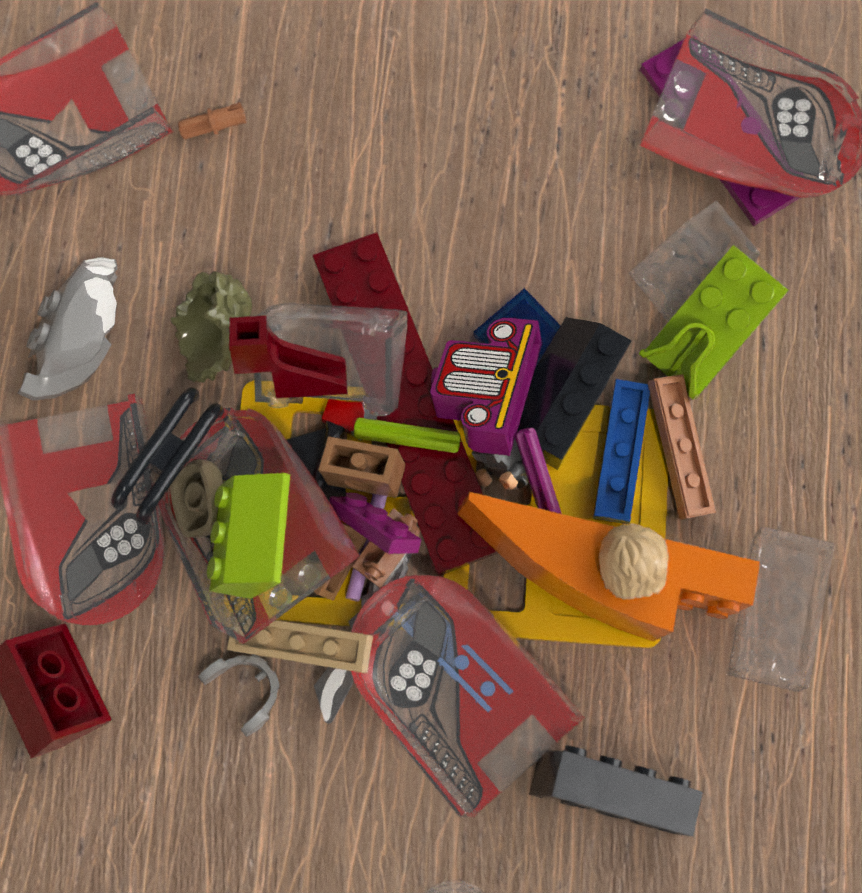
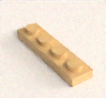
(309, 645)

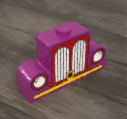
(488, 383)

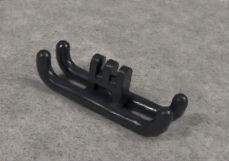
(165, 454)

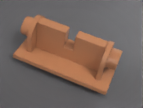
(376, 563)

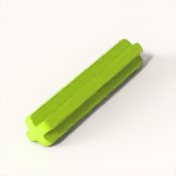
(407, 435)

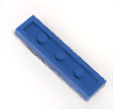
(622, 452)

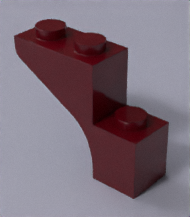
(294, 368)

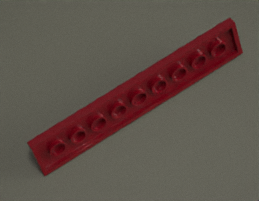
(432, 479)

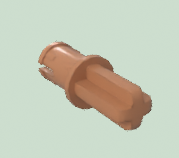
(212, 121)

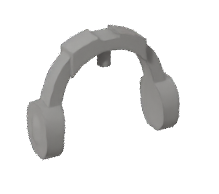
(221, 666)

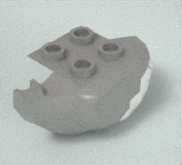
(72, 331)

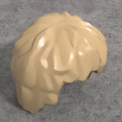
(633, 561)

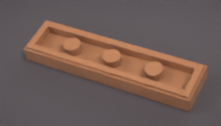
(681, 447)

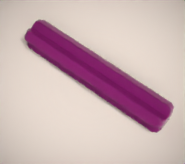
(536, 470)

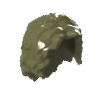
(204, 323)

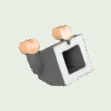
(506, 468)

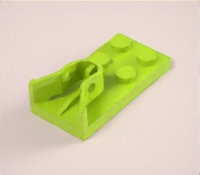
(715, 321)

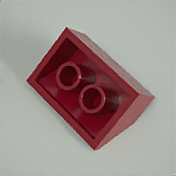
(49, 690)

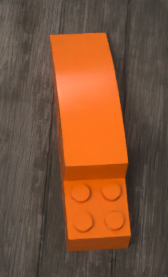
(563, 560)

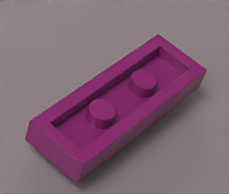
(375, 524)

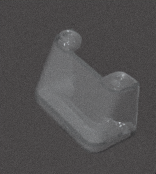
(365, 337)

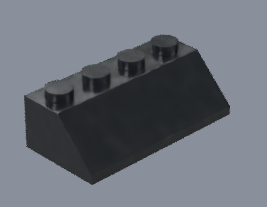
(570, 384)

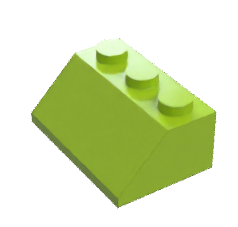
(249, 534)

